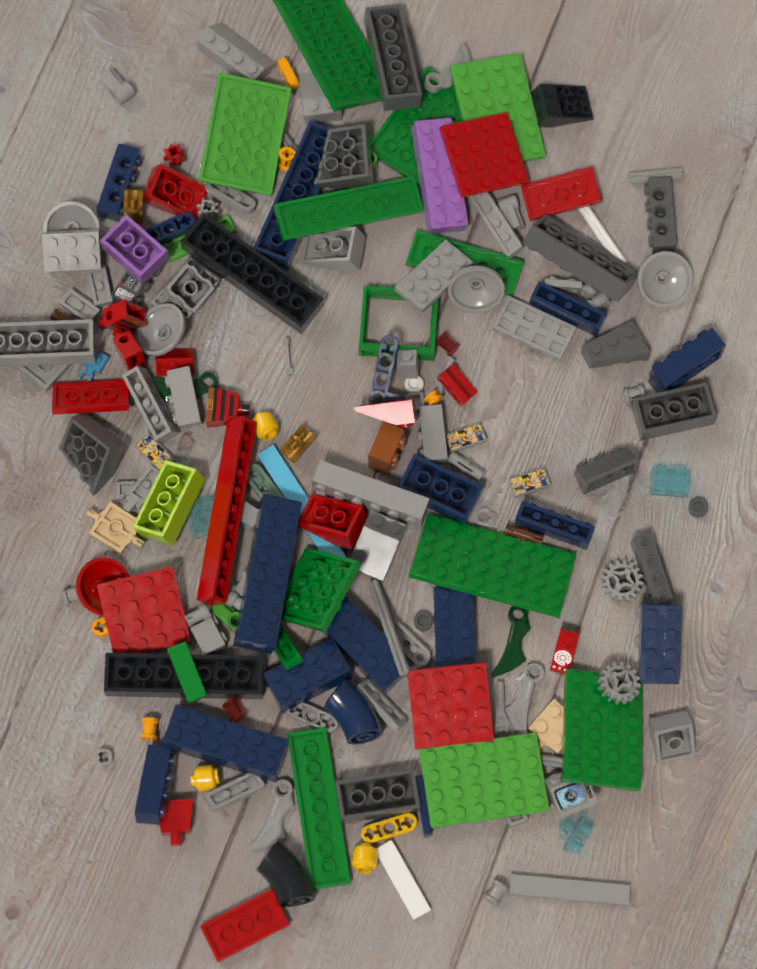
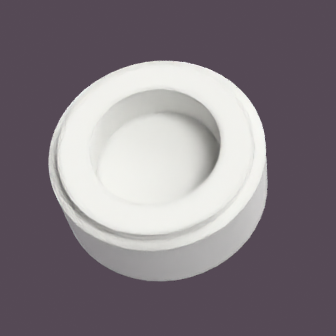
(414, 385)

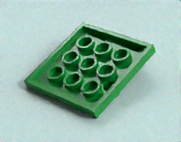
(318, 588)

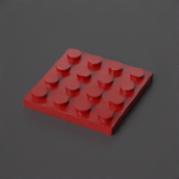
(484, 155)
(144, 612)
(450, 705)

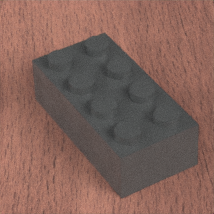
(673, 411)
(377, 796)

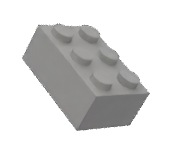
(72, 250)

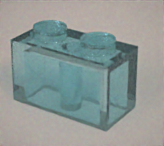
(669, 481)

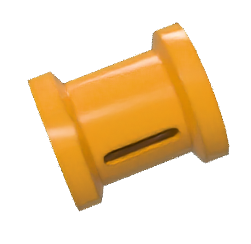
(282, 154)
(149, 729)

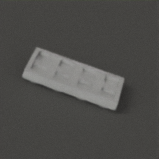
(432, 276)
(534, 328)

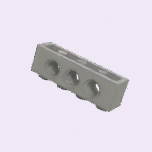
(150, 404)

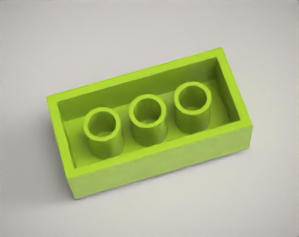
(169, 503)

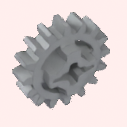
(628, 585)
(628, 686)

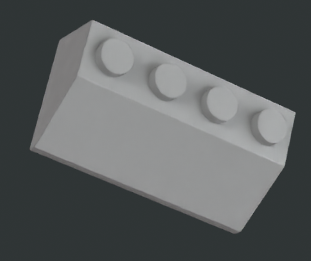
(234, 53)

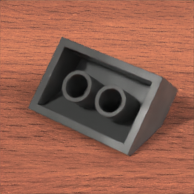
(606, 469)

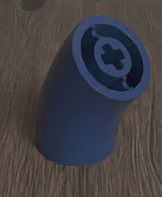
(353, 714)

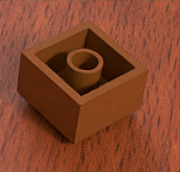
(386, 448)

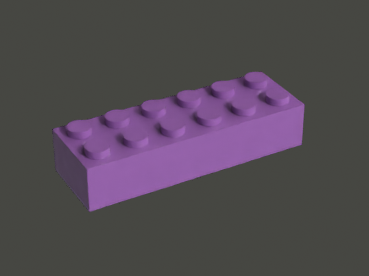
(441, 199)

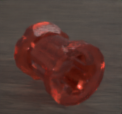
(447, 344)
(234, 710)

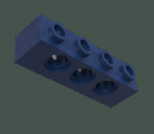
(123, 155)

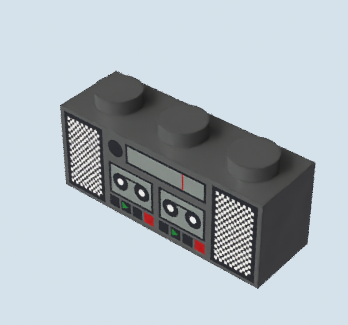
(131, 289)

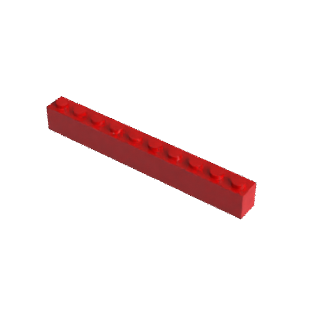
(226, 511)

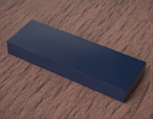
(424, 813)

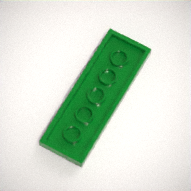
(507, 268)

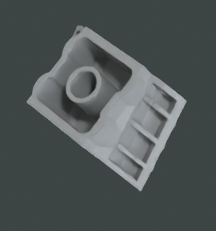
(187, 287)

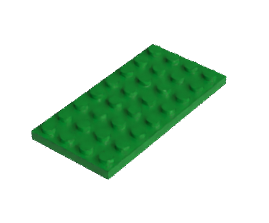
(332, 50)
(492, 565)

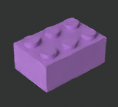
(134, 249)

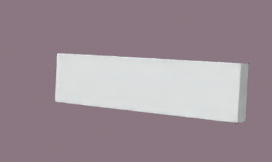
(402, 880)

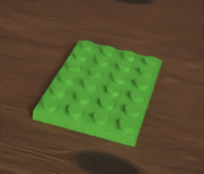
(496, 88)
(244, 134)
(483, 780)

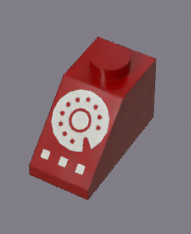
(564, 651)

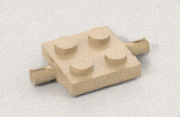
(114, 528)
(550, 727)

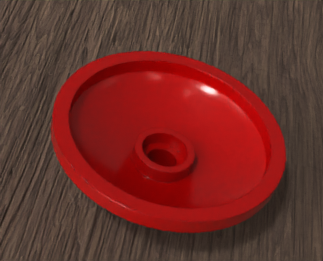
(93, 573)

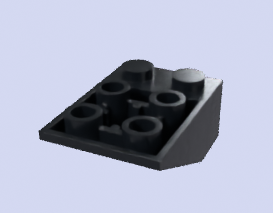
(561, 105)

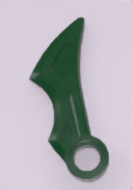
(160, 385)
(513, 653)

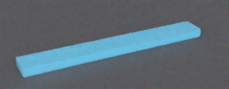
(292, 490)

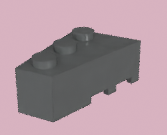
(616, 347)

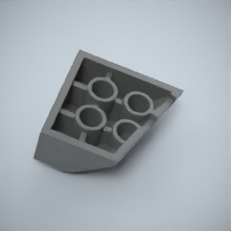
(346, 158)
(91, 450)

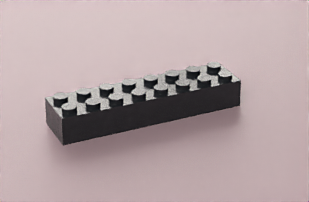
(252, 273)
(156, 677)

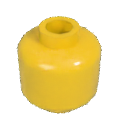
(266, 425)
(205, 778)
(365, 858)

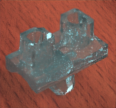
(581, 827)

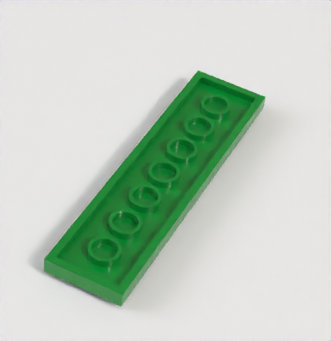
(348, 208)
(318, 809)

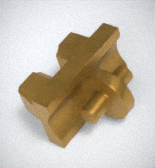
(133, 204)
(297, 444)

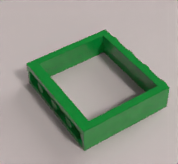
(372, 349)

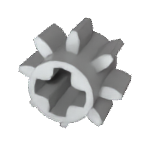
(210, 205)

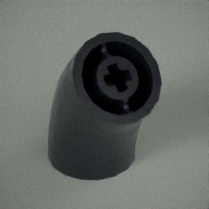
(286, 877)

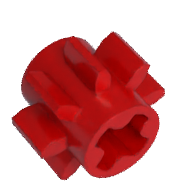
(172, 157)

